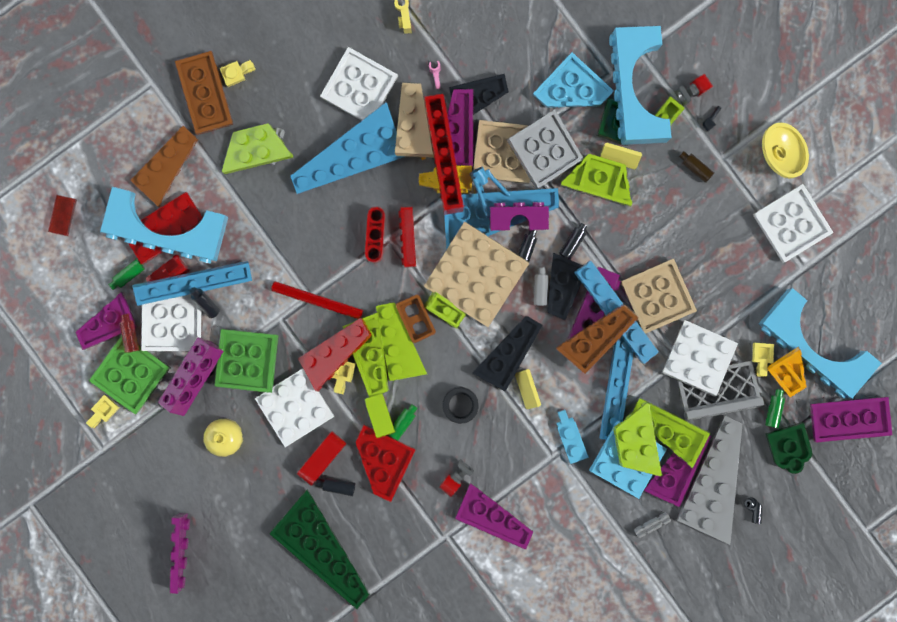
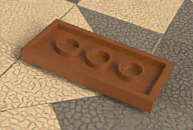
(204, 93)

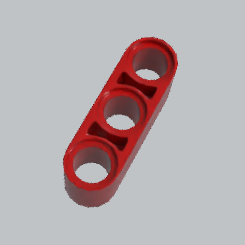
(371, 226)
(321, 458)

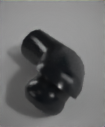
(756, 508)

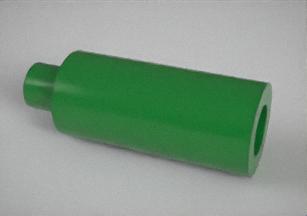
(126, 274)
(775, 409)
(403, 421)

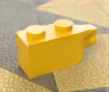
(431, 180)

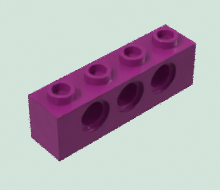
(585, 312)
(190, 376)

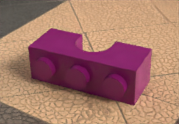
(536, 215)

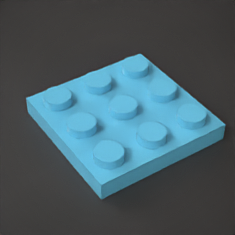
(608, 467)

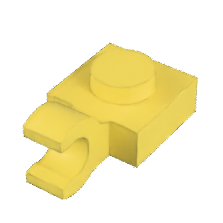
(404, 20)
(235, 73)
(763, 355)
(342, 375)
(103, 410)

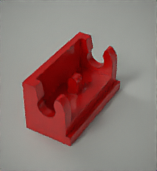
(171, 268)

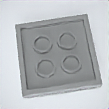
(545, 149)

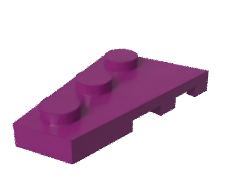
(104, 324)

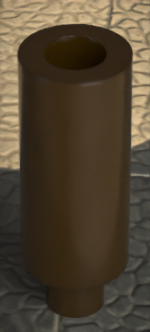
(696, 166)

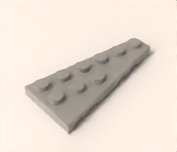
(712, 494)

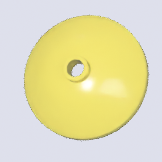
(785, 150)

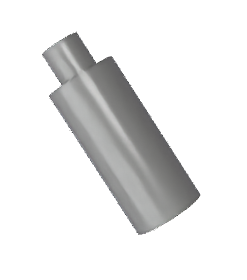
(541, 288)

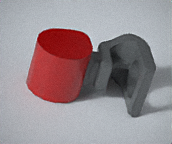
(698, 87)
(452, 482)

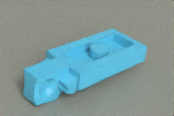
(571, 438)

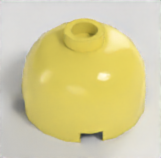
(223, 437)

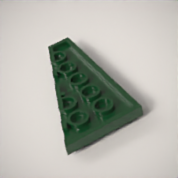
(313, 542)

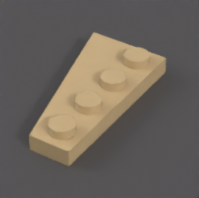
(413, 130)

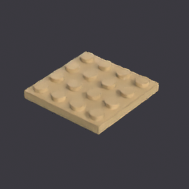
(476, 274)

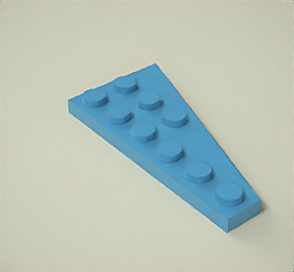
(475, 215)

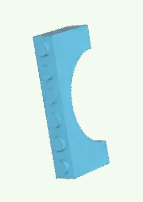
(636, 123)
(123, 222)
(784, 325)

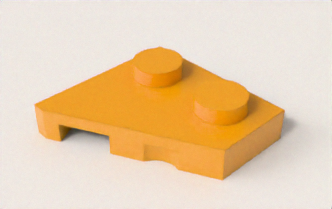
(789, 372)

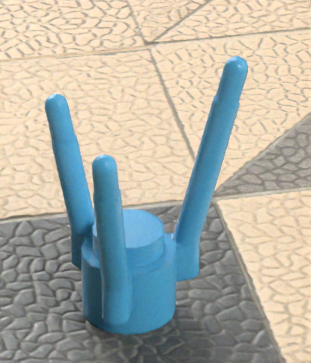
(479, 178)

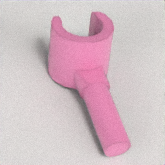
(435, 72)

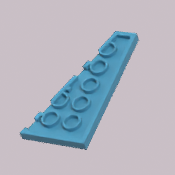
(359, 149)

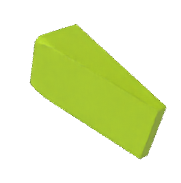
(670, 110)
(444, 309)
(379, 415)

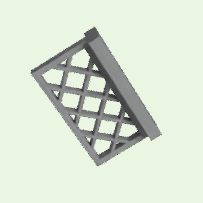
(726, 406)

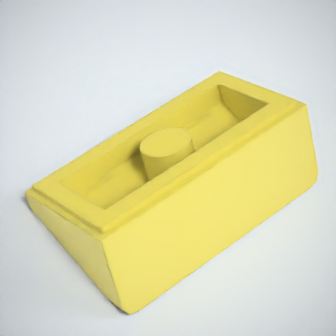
(621, 155)
(527, 389)

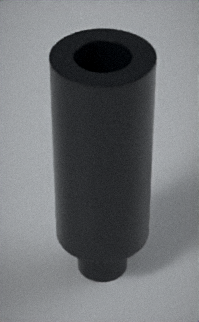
(573, 241)
(528, 245)
(204, 302)
(337, 486)

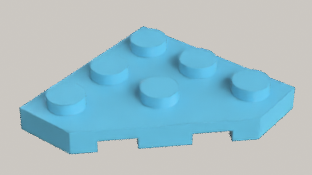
(572, 86)

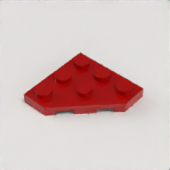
(383, 461)

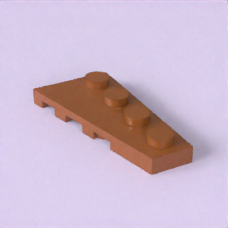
(160, 171)
(595, 340)

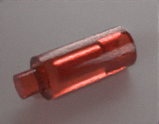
(128, 334)

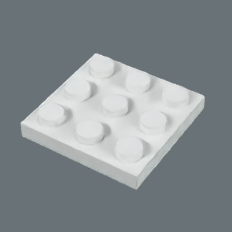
(358, 85)
(793, 223)
(170, 324)
(699, 358)
(294, 408)

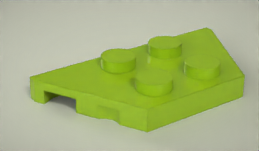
(254, 148)
(601, 179)
(637, 442)

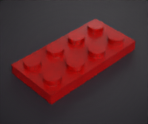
(170, 220)

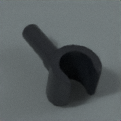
(708, 124)

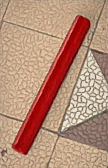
(316, 300)

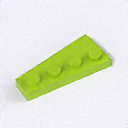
(399, 350)
(371, 358)
(678, 434)

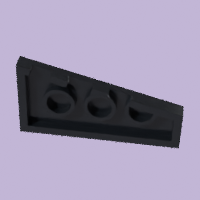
(507, 357)

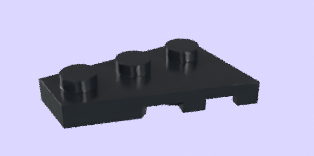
(484, 90)
(563, 286)

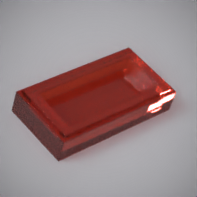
(62, 215)

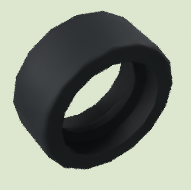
(464, 419)

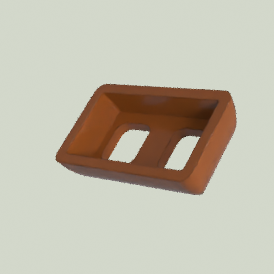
(410, 321)

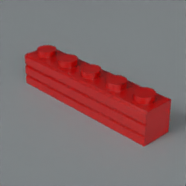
(407, 237)

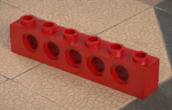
(443, 154)

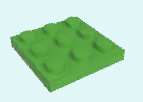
(246, 361)
(129, 376)

